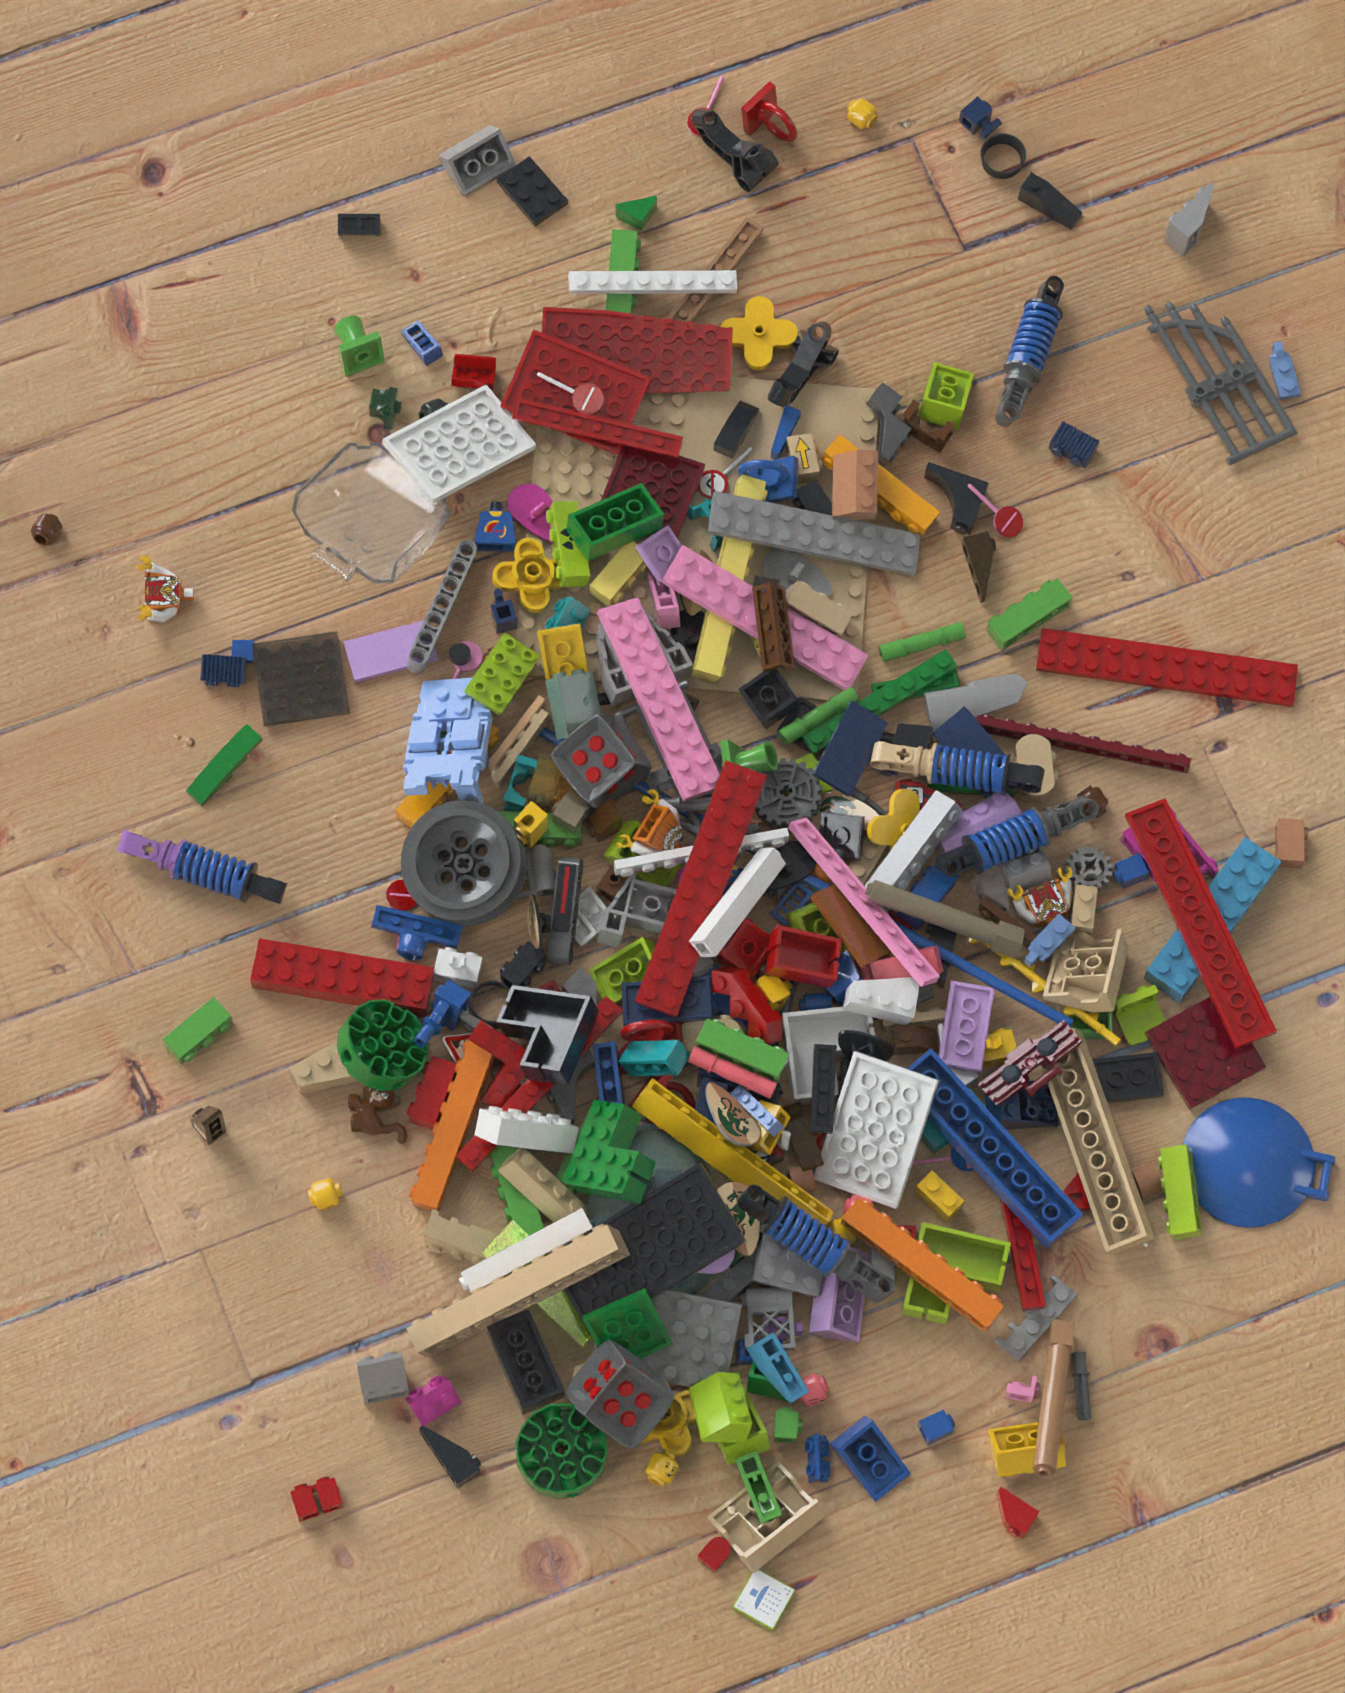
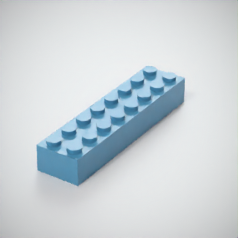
(1234, 892)

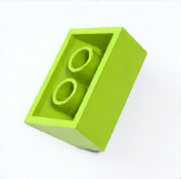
(721, 1408)

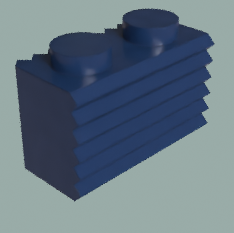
(1073, 445)
(223, 669)

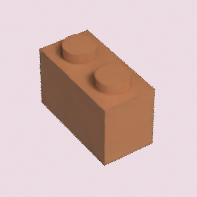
(1290, 842)

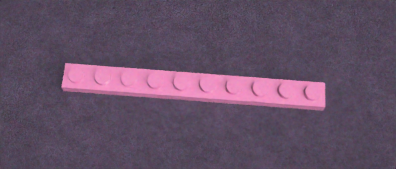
(855, 893)

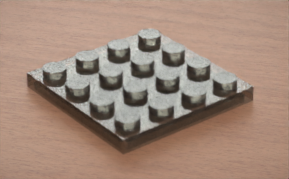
(300, 678)

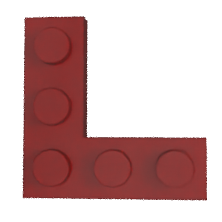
(506, 1051)

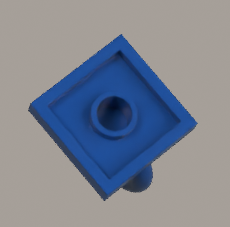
(779, 474)

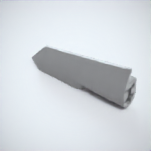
(978, 697)

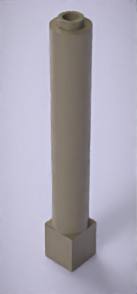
(1001, 937)

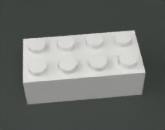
(526, 1130)

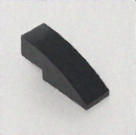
(735, 429)

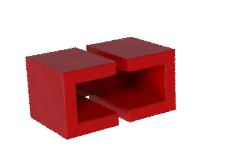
(327, 1494)

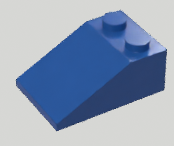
(870, 1458)

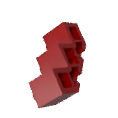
(748, 1003)

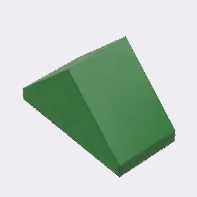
(636, 211)

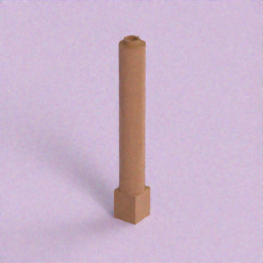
(1053, 1397)

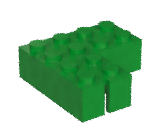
(603, 1158)

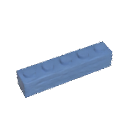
(759, 1112)

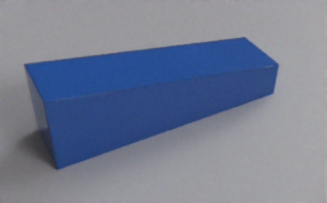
(786, 426)

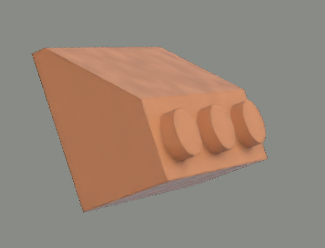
(855, 484)

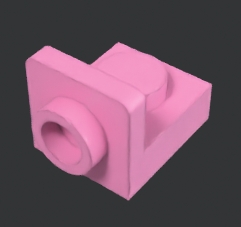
(1021, 1393)

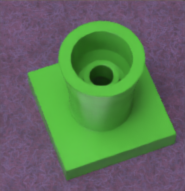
(358, 349)
(759, 759)

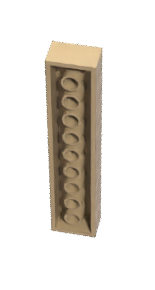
(1098, 1152)
(518, 1291)

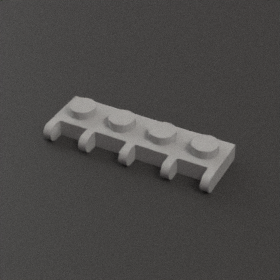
(1037, 1320)

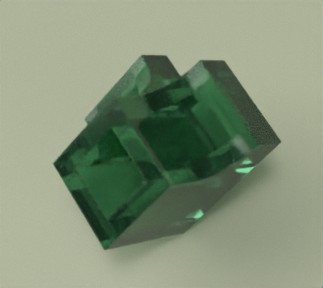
(385, 405)

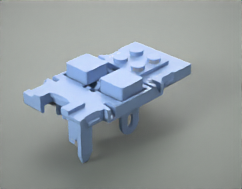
(451, 710)

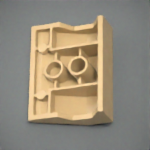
(1087, 972)
(759, 1542)

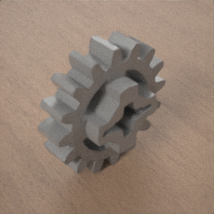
(1087, 859)

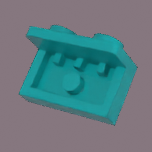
(568, 612)

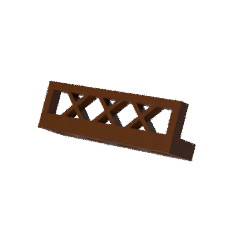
(771, 627)

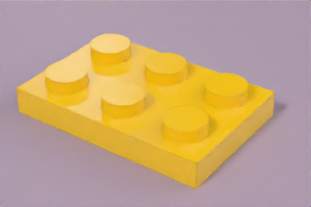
(562, 650)

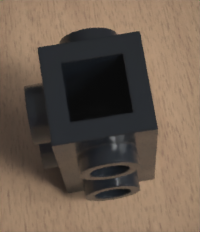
(523, 966)

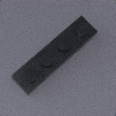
(823, 1088)

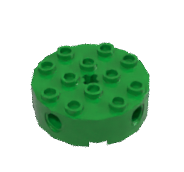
(380, 1045)
(545, 1467)

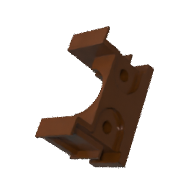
(936, 439)

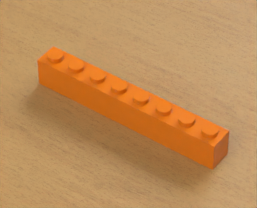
(452, 1128)
(922, 1264)

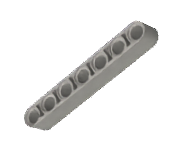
(439, 615)

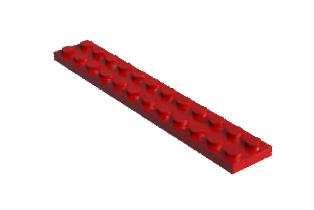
(1167, 667)
(700, 887)
(1200, 923)

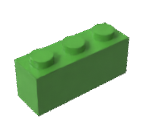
(198, 1031)

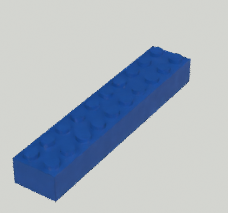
(996, 1155)

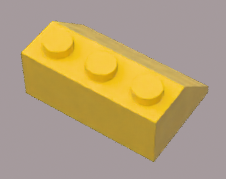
(1015, 1449)

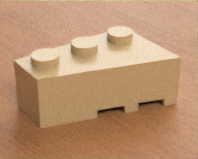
(817, 608)
(320, 1071)
(457, 1238)

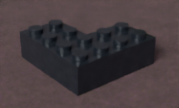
(555, 1026)

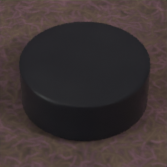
(459, 654)

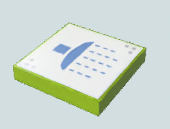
(764, 1599)

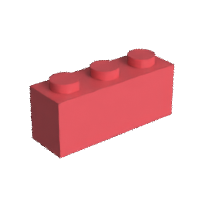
(891, 967)

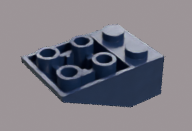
(1026, 1112)

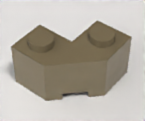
(571, 811)

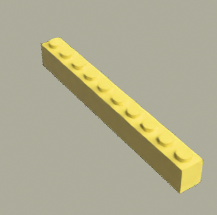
(733, 558)

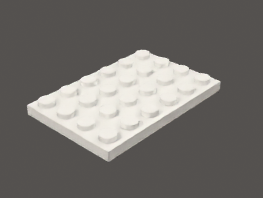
(458, 444)
(876, 1129)

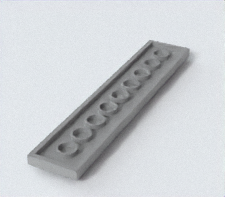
(814, 533)

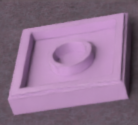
(659, 551)

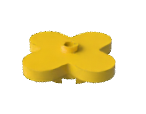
(760, 333)
(529, 575)
(889, 828)
(673, 1431)

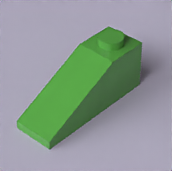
(758, 1487)

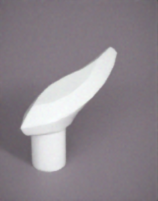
(784, 1140)

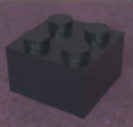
(769, 697)

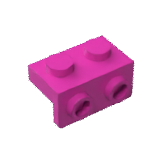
(433, 1399)

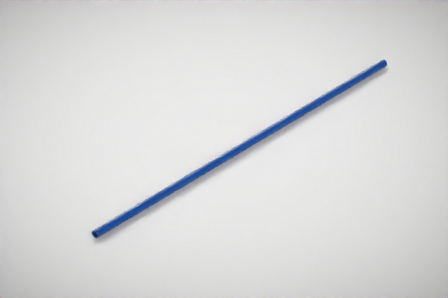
(914, 937)

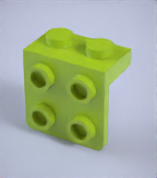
(1138, 1013)

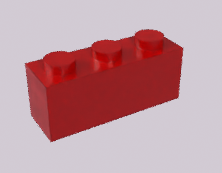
(431, 1092)

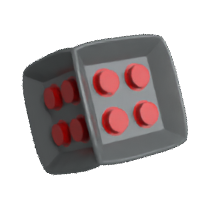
(601, 760)
(620, 1394)

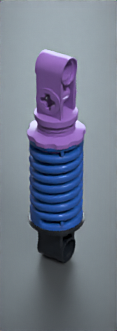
(205, 868)

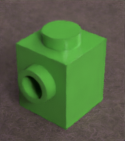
(787, 1425)

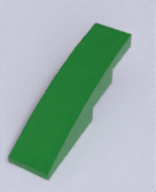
(224, 764)

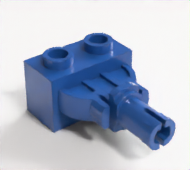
(447, 1009)

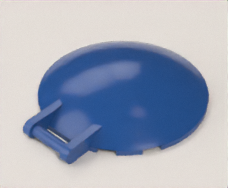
(1253, 1162)

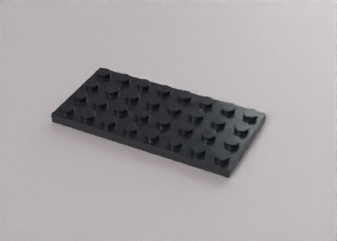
(668, 1240)

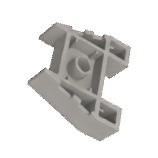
(613, 677)
(637, 906)

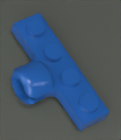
(415, 931)

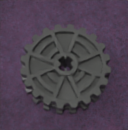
(803, 797)

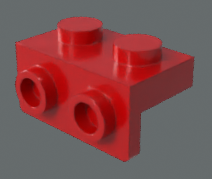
(473, 371)

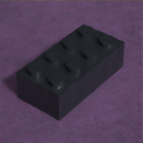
(525, 1361)

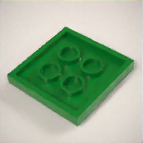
(630, 1323)

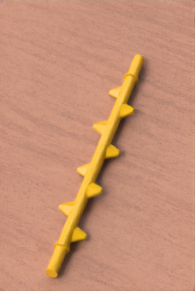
(1039, 986)

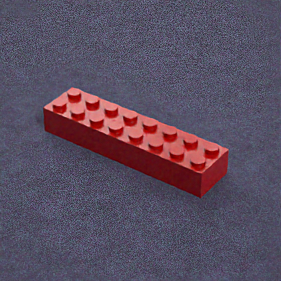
(340, 976)

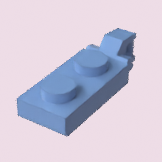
(1283, 373)
(1049, 940)

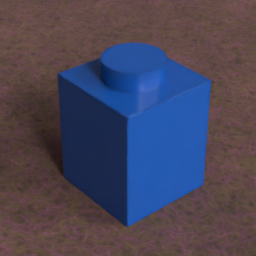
(1130, 871)
(936, 1427)

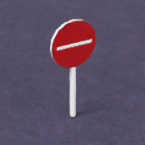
(586, 397)

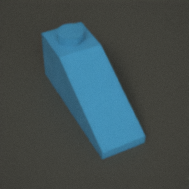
(777, 1367)

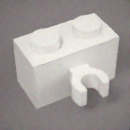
(458, 967)

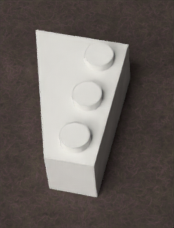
(884, 999)

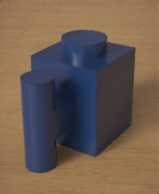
(978, 115)
(503, 613)

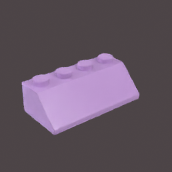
(980, 816)
(838, 1308)

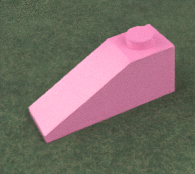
(664, 603)

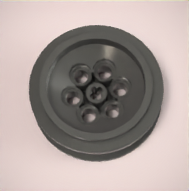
(440, 833)

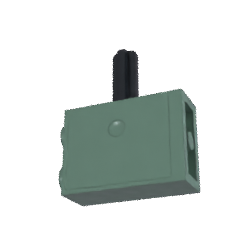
(573, 700)

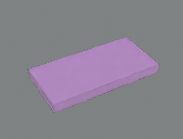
(383, 652)
(966, 1026)

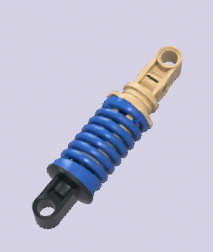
(955, 768)

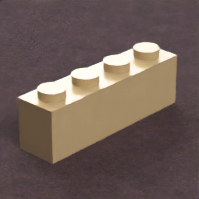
(540, 1185)

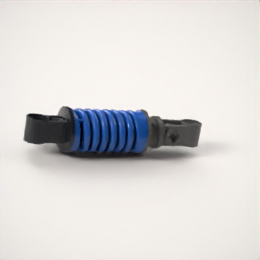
(1030, 349)
(1015, 837)
(811, 1239)

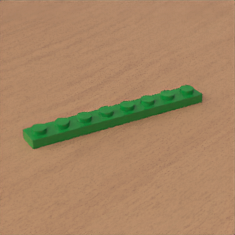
(887, 696)

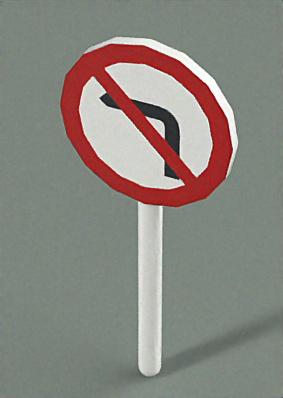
(715, 480)

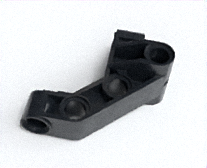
(748, 159)
(809, 353)

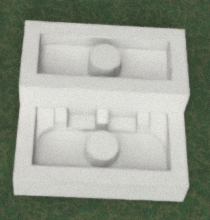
(589, 917)

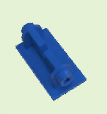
(816, 1448)

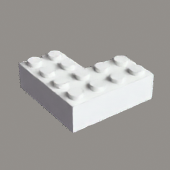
(813, 1027)

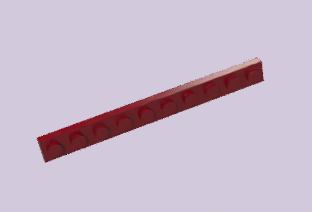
(1090, 745)

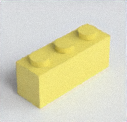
(618, 575)

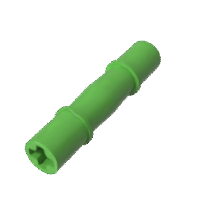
(922, 641)
(817, 716)

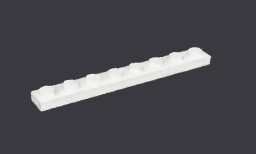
(652, 282)
(672, 857)

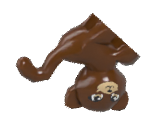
(366, 1117)

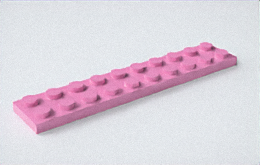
(734, 602)
(660, 698)

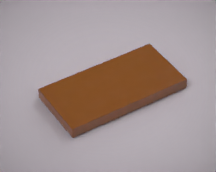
(850, 926)

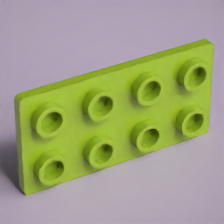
(502, 674)

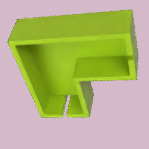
(977, 1256)

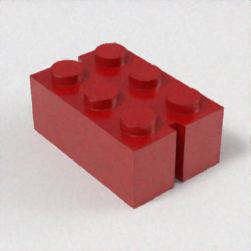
(803, 956)

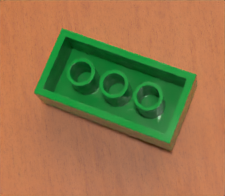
(614, 521)

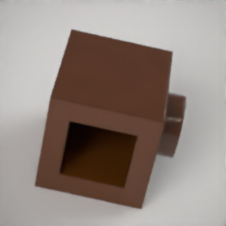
(610, 884)

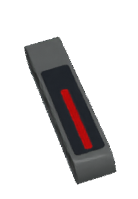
(565, 910)

